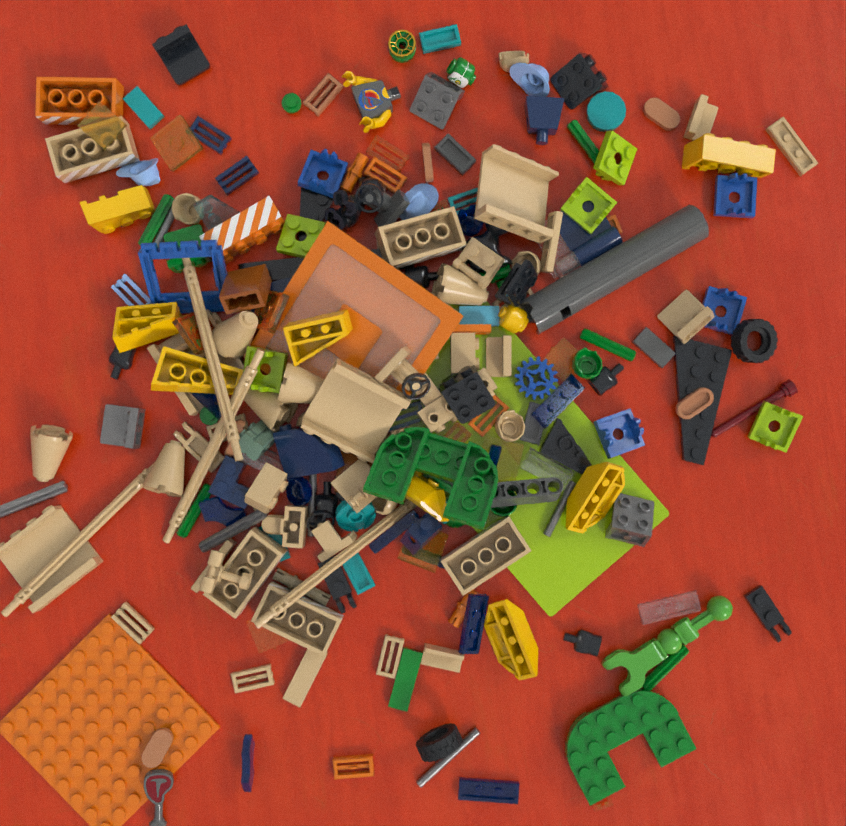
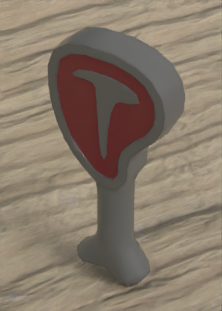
(156, 785)

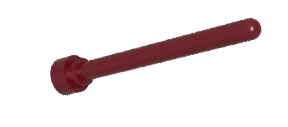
(786, 389)

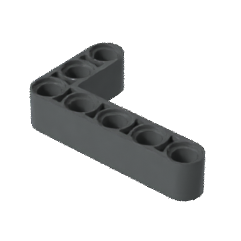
(523, 496)

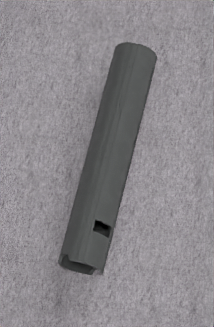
(616, 268)

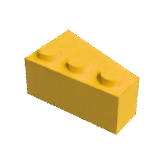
(118, 210)
(144, 324)
(316, 333)

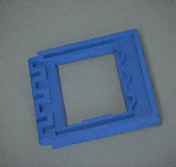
(187, 249)

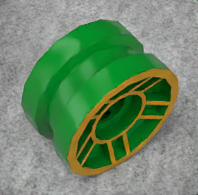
(406, 39)

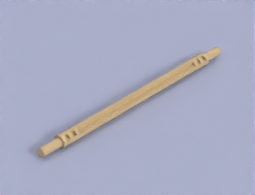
(212, 358)
(212, 447)
(32, 586)
(287, 600)

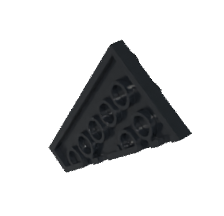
(697, 367)

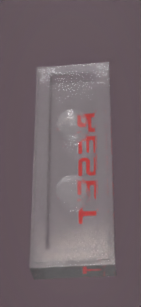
(669, 607)

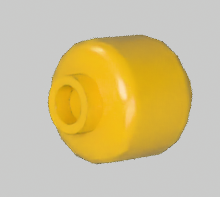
(513, 318)

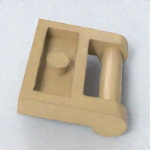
(481, 256)

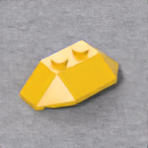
(427, 495)
(593, 495)
(512, 639)

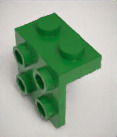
(186, 234)

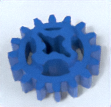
(524, 372)

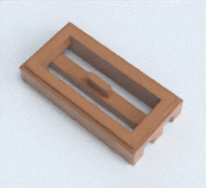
(313, 107)

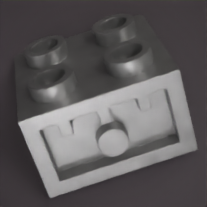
(436, 100)
(122, 426)
(631, 520)

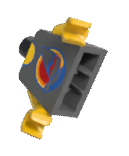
(371, 99)

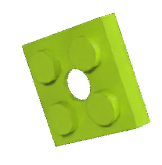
(606, 163)
(588, 192)
(289, 245)
(277, 362)
(781, 438)

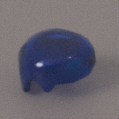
(469, 225)
(299, 491)

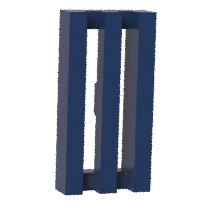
(223, 144)
(234, 168)

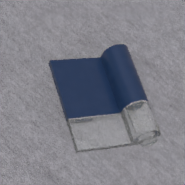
(579, 247)

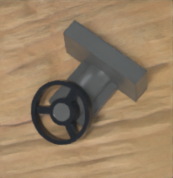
(388, 206)

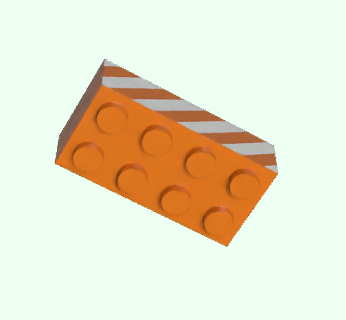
(70, 98)
(246, 229)

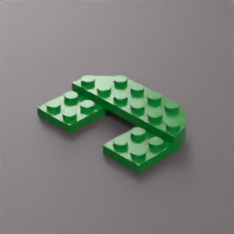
(421, 451)
(614, 724)

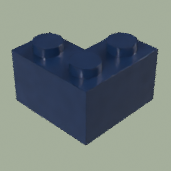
(227, 485)

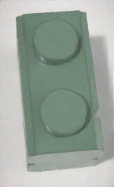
(256, 440)

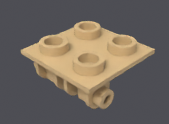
(351, 485)

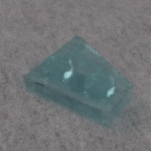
(214, 211)

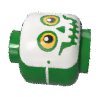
(461, 72)

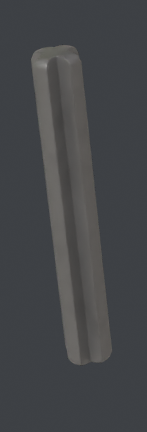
(33, 498)
(232, 530)

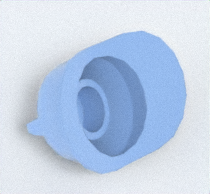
(531, 78)
(141, 172)
(422, 200)

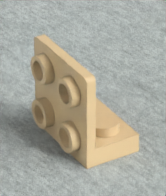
(685, 316)

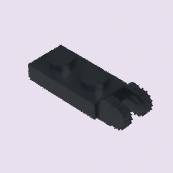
(339, 586)
(766, 612)

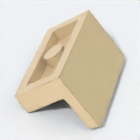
(701, 118)
(498, 356)
(442, 657)

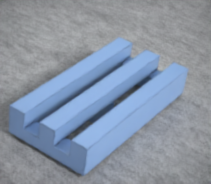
(120, 283)

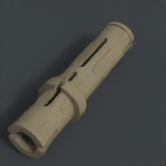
(293, 581)

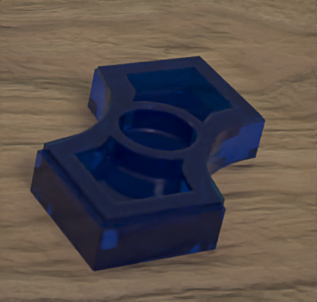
(215, 510)
(247, 763)

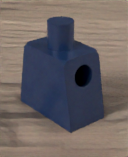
(542, 116)
(422, 532)

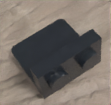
(181, 55)
(579, 80)
(517, 284)
(467, 394)

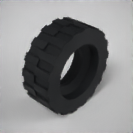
(768, 340)
(439, 742)

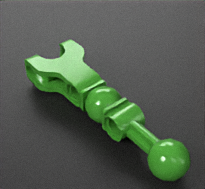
(667, 642)

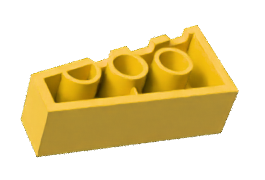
(728, 156)
(189, 373)

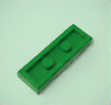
(405, 679)

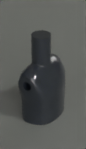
(421, 275)
(121, 361)
(606, 379)
(327, 500)
(584, 642)

